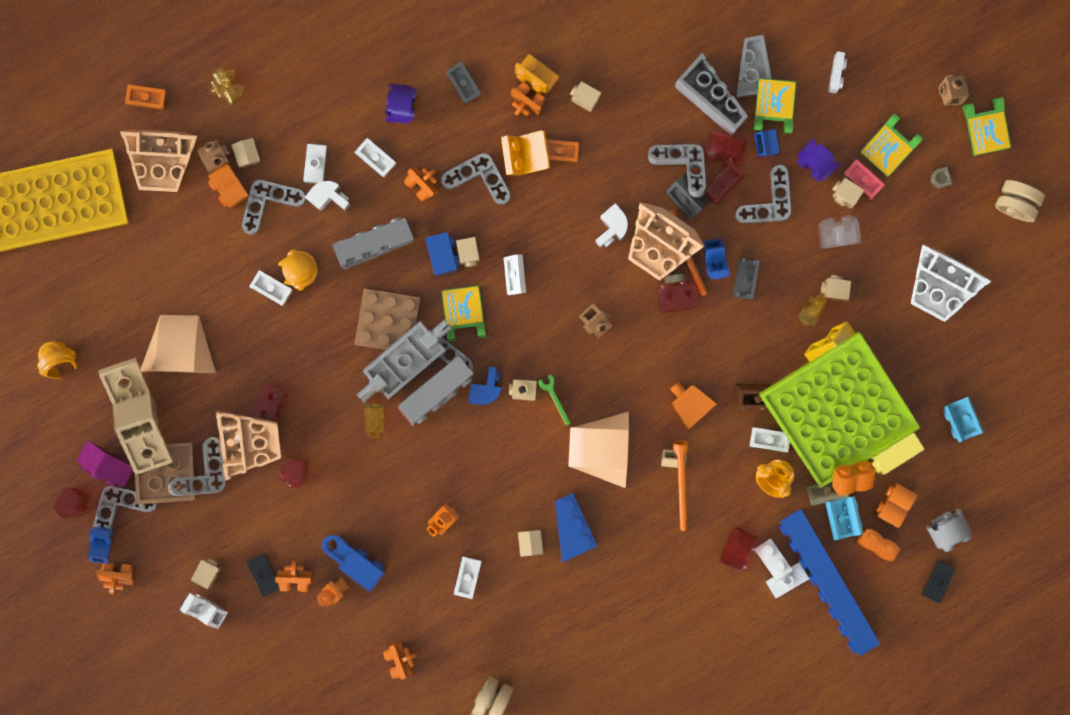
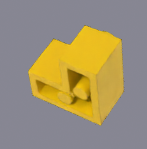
(836, 336)

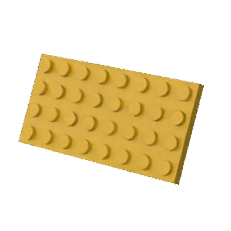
(60, 200)

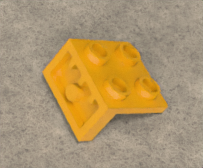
(536, 74)
(525, 153)

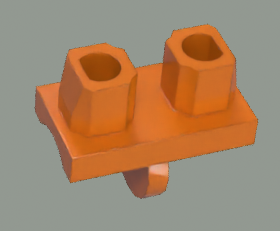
(520, 95)
(425, 180)
(442, 520)
(294, 574)
(117, 579)
(332, 593)
(402, 659)

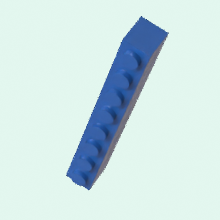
(829, 582)

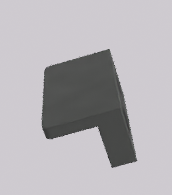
(688, 204)

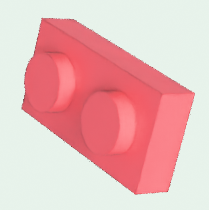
(864, 179)

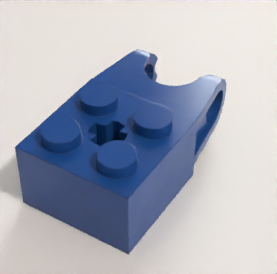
(355, 562)

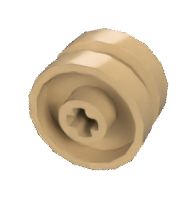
(1020, 201)
(490, 699)

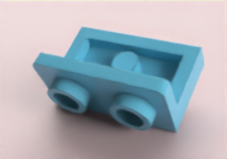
(963, 419)
(844, 518)

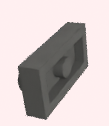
(463, 83)

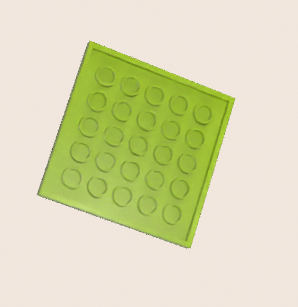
(839, 409)

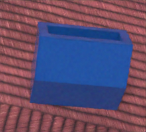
(766, 143)

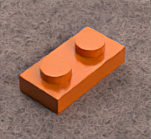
(145, 97)
(563, 150)

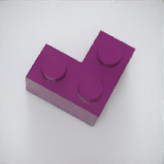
(104, 465)

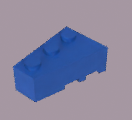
(573, 529)

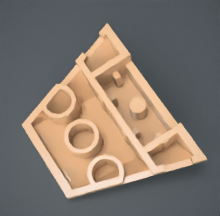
(158, 157)
(661, 241)
(178, 346)
(246, 443)
(601, 448)

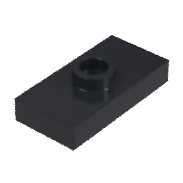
(263, 575)
(938, 582)

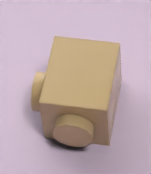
(585, 96)
(846, 193)
(468, 251)
(836, 288)
(523, 390)
(206, 573)

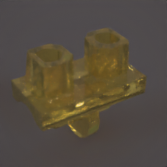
(222, 86)
(812, 310)
(374, 419)

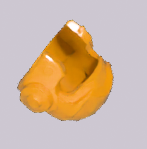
(299, 269)
(53, 354)
(775, 478)

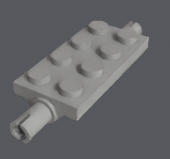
(404, 360)

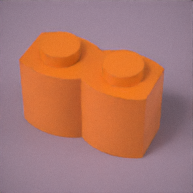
(228, 186)
(853, 478)
(896, 505)
(881, 547)

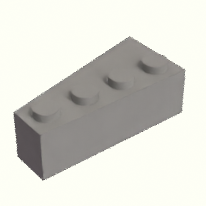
(711, 95)
(373, 243)
(435, 391)

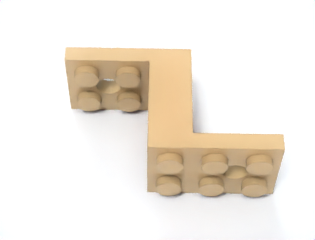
(135, 416)

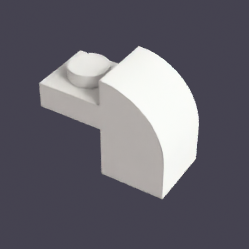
(324, 192)
(617, 225)
(204, 610)

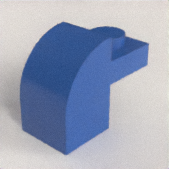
(715, 259)
(486, 393)
(100, 545)

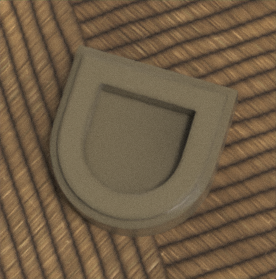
(941, 178)
(674, 278)

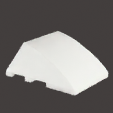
(944, 283)

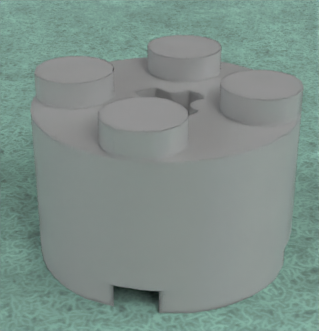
(949, 530)

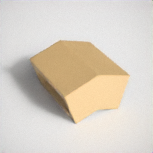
(245, 153)
(670, 462)
(530, 543)

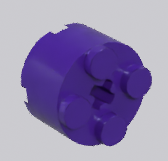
(399, 103)
(817, 160)

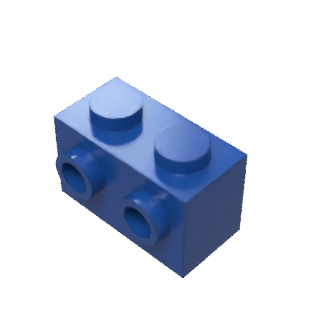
(441, 254)

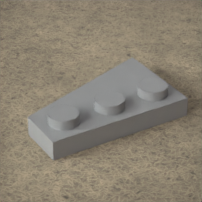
(753, 66)

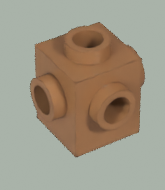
(953, 90)
(213, 155)
(595, 321)

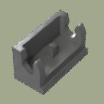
(746, 279)

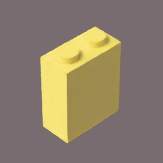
(896, 454)

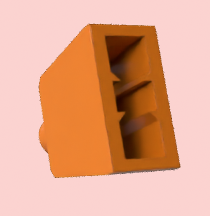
(690, 404)

